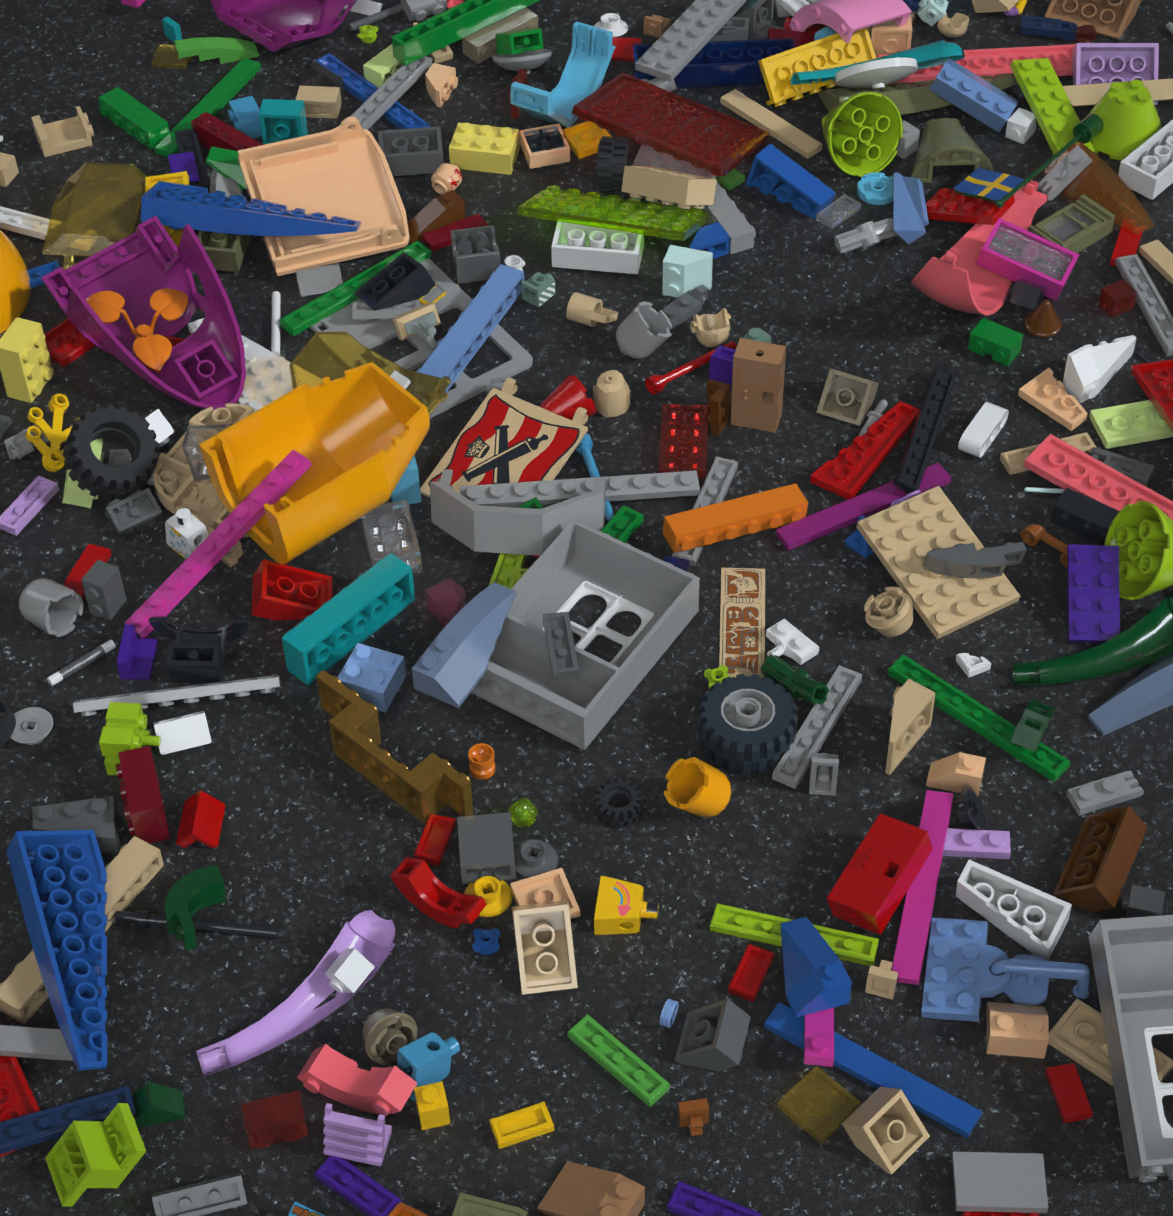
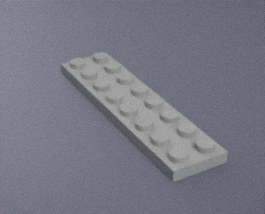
(686, 37)

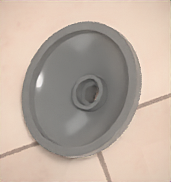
(524, 60)

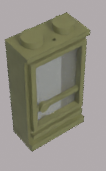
(1076, 225)

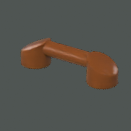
(1034, 533)

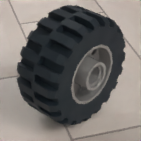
(747, 723)

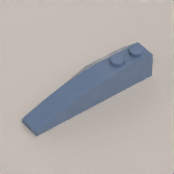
(464, 647)
(1139, 698)

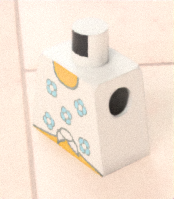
(185, 532)

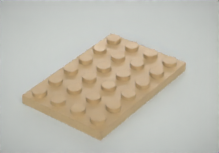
(901, 542)

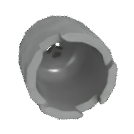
(643, 331)
(50, 606)

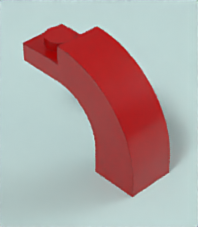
(434, 898)

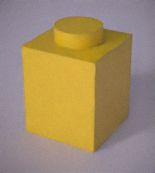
(432, 1105)

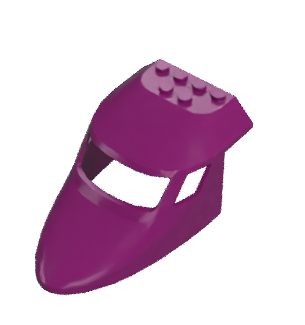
(282, 22)
(205, 366)

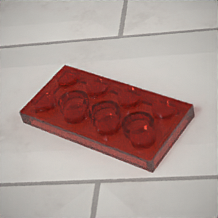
(684, 438)

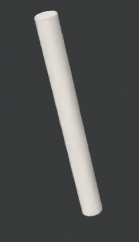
(275, 324)

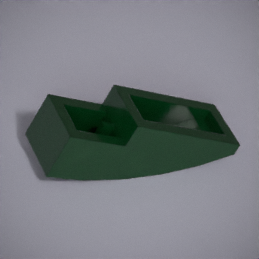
(1033, 725)

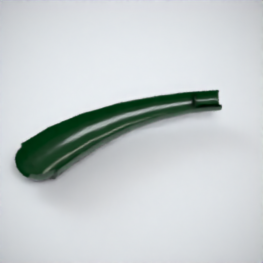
(1149, 635)

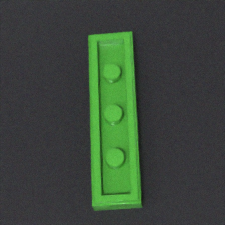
(618, 1060)

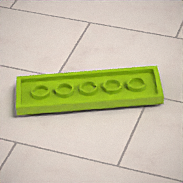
(1047, 101)

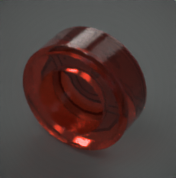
(1086, 33)

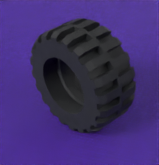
(120, 426)

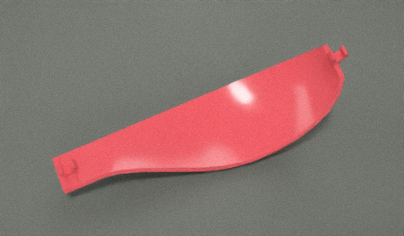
(957, 279)

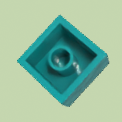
(282, 120)

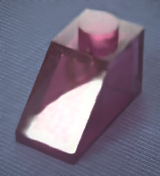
(445, 600)

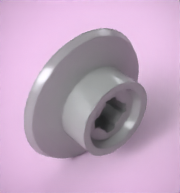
(35, 718)

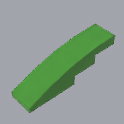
(209, 48)

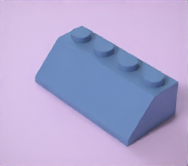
(973, 95)

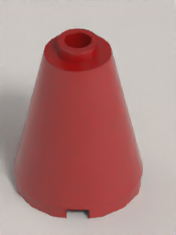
(567, 399)

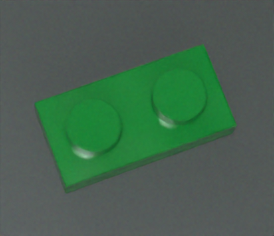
(623, 524)

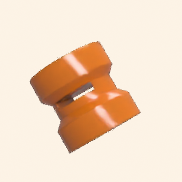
(481, 761)

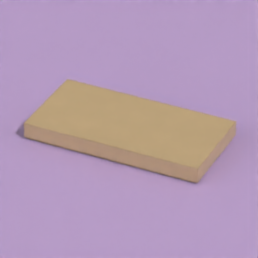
(1083, 1039)

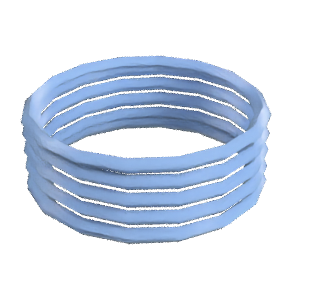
(668, 1017)

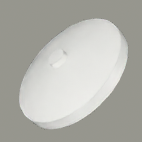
(876, 73)

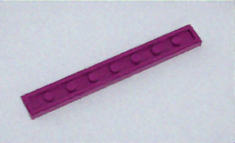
(849, 511)

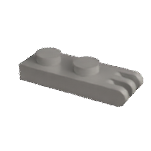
(1064, 173)
(1104, 792)

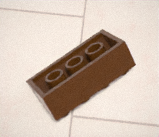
(1101, 859)

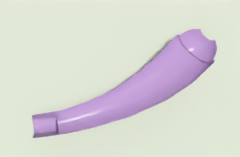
(365, 933)

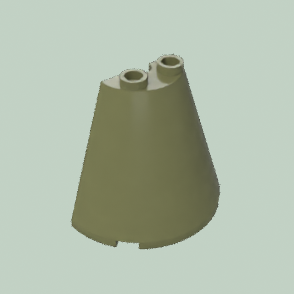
(946, 144)

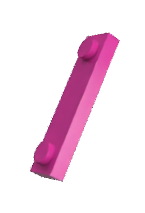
(819, 1038)

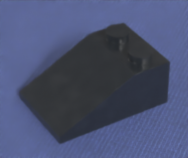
(396, 284)

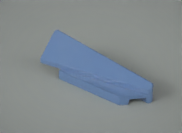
(909, 208)

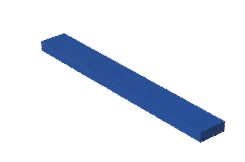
(363, 90)
(882, 1073)

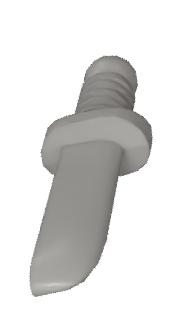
(874, 416)

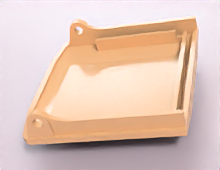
(330, 174)

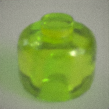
(523, 812)

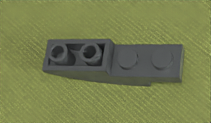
(967, 562)

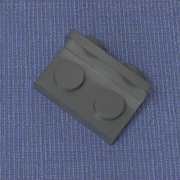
(132, 511)

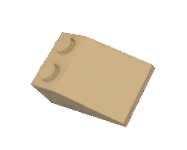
(910, 720)
(544, 947)

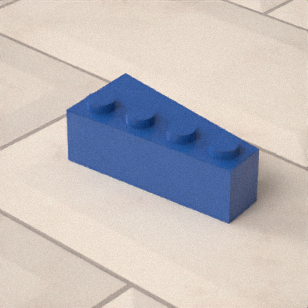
(789, 182)

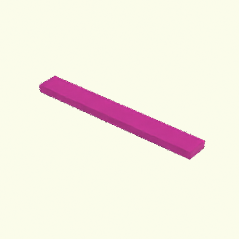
(922, 892)

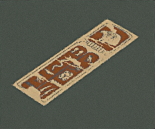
(742, 621)

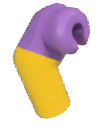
(1017, 9)

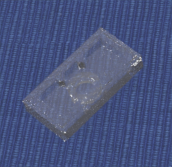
(838, 211)

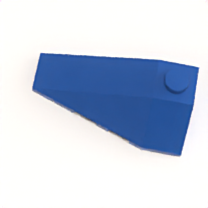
(811, 970)

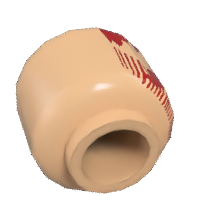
(446, 178)

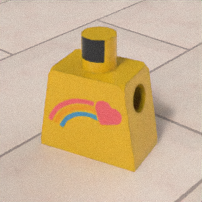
(621, 907)

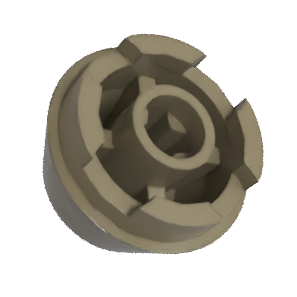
(387, 1033)

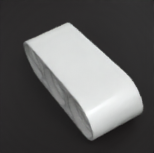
(983, 429)

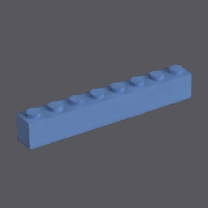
(474, 324)

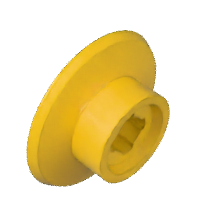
(497, 900)

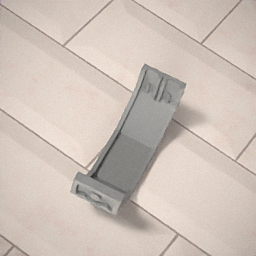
(510, 528)

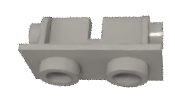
(19, 446)

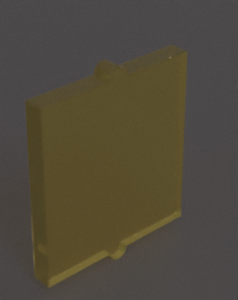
(167, 57)

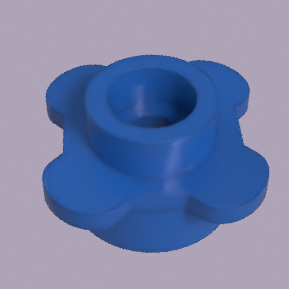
(486, 947)

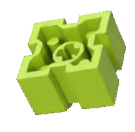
(124, 731)

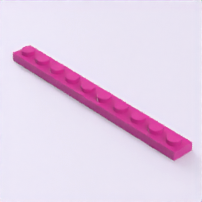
(219, 542)

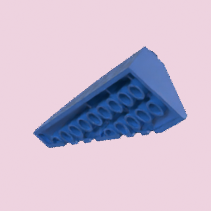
(214, 212)
(63, 906)

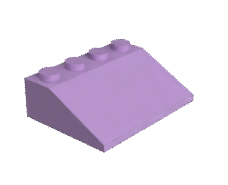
(1114, 62)

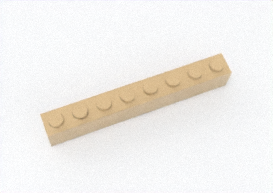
(126, 877)

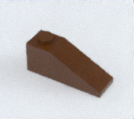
(438, 213)

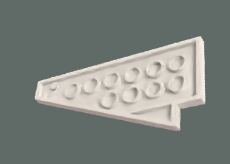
(266, 373)

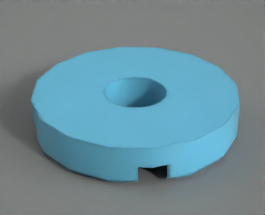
(867, 188)

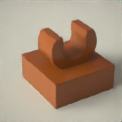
(693, 1114)

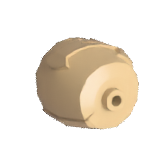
(611, 394)

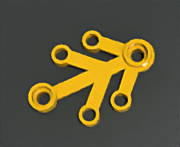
(54, 435)

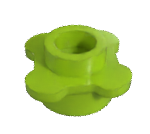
(368, 33)
(711, 675)

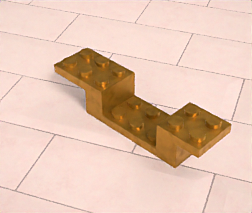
(355, 741)

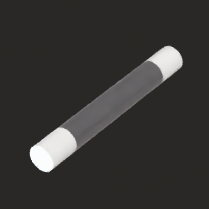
(81, 662)

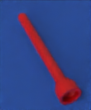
(657, 382)

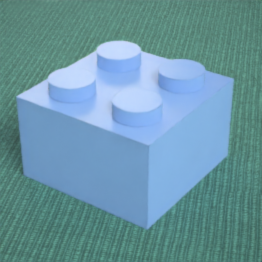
(374, 675)

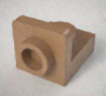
(656, 25)

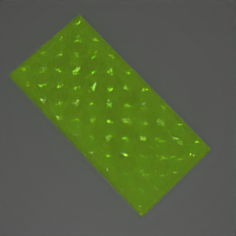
(614, 213)

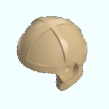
(711, 328)

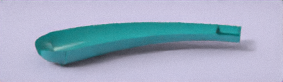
(926, 56)

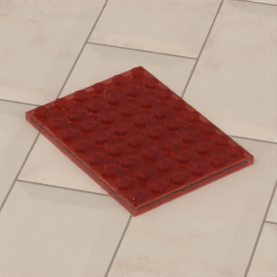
(671, 124)

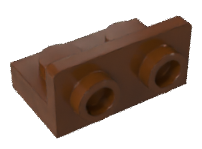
(719, 405)

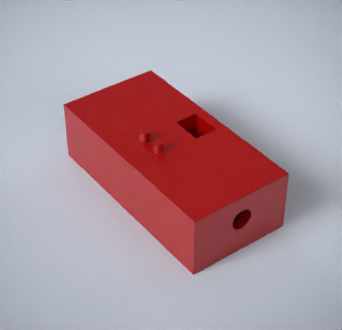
(879, 873)

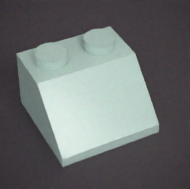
(686, 270)

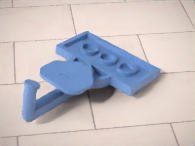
(961, 968)

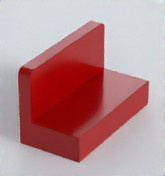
(201, 820)

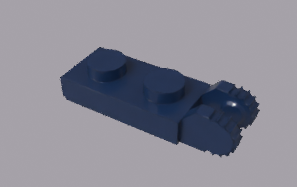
(1048, 27)

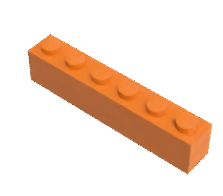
(734, 518)

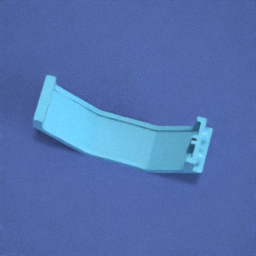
(581, 77)

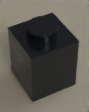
(1026, 294)

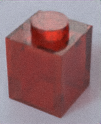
(1117, 298)

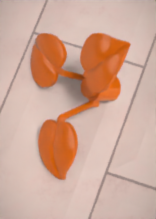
(148, 348)

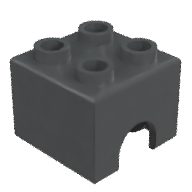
(474, 253)

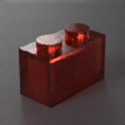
(274, 1120)

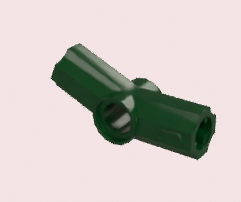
(794, 681)

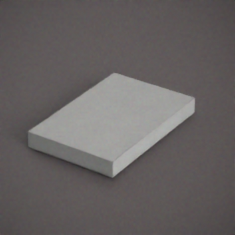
(999, 1182)

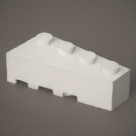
(1015, 908)

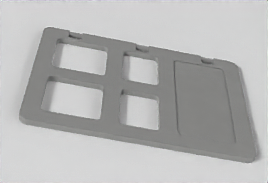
(377, 331)

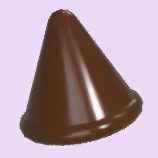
(1043, 321)

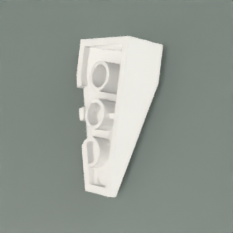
(1094, 366)

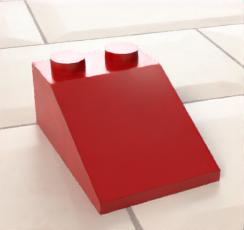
(288, 591)

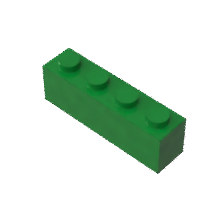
(133, 117)

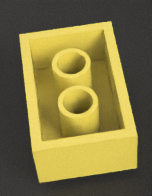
(484, 148)
(24, 360)

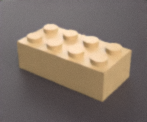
(669, 186)

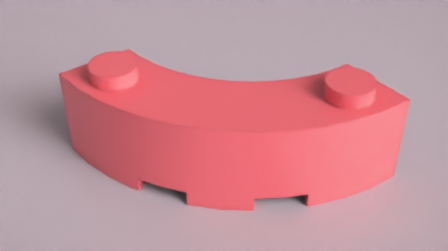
(338, 1078)

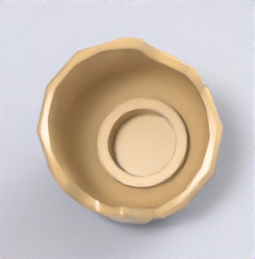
(954, 26)

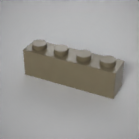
(483, 44)

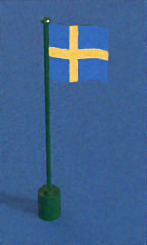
(999, 187)

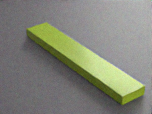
(767, 929)

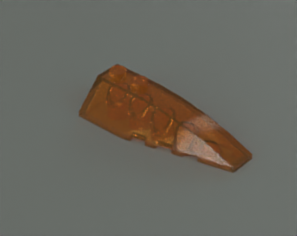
(1106, 189)

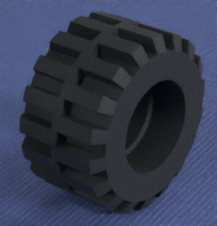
(611, 158)

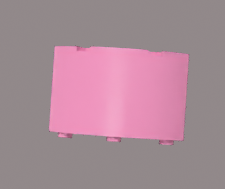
(850, 15)

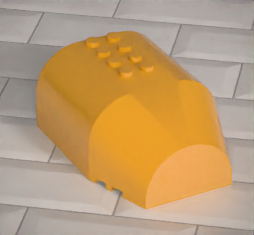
(351, 430)

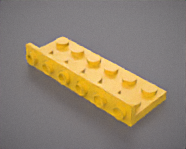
(813, 56)

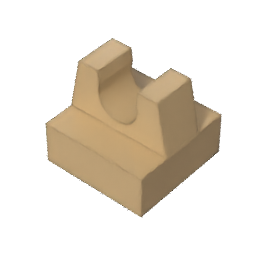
(882, 980)

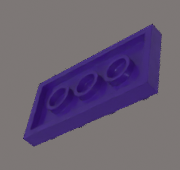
(1093, 593)

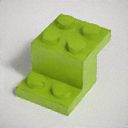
(95, 1154)

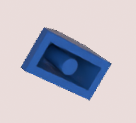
(712, 239)

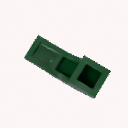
(189, 895)

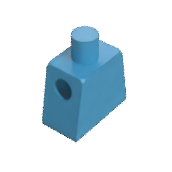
(427, 1059)

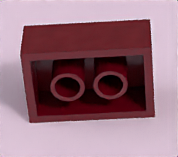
(143, 795)

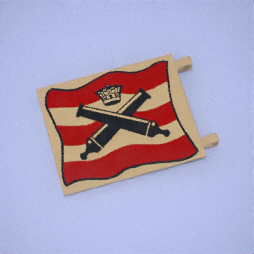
(510, 443)

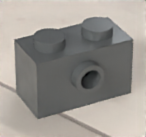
(103, 590)

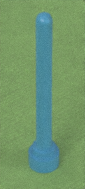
(584, 448)

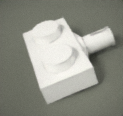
(791, 642)

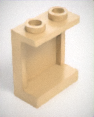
(63, 134)

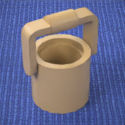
(588, 310)

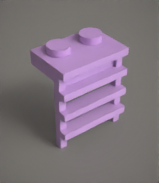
(355, 1137)

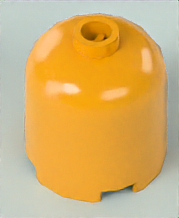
(697, 788)

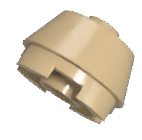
(890, 612)

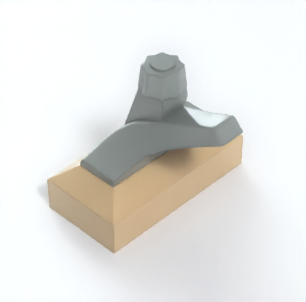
(419, 322)

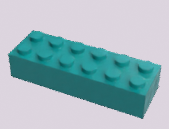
(348, 618)

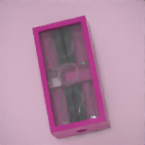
(1026, 256)

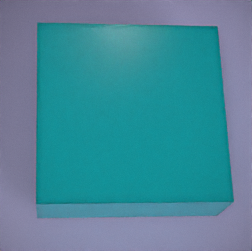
(171, 29)

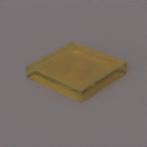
(818, 1104)

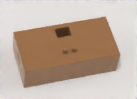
(758, 385)

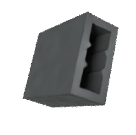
(486, 847)

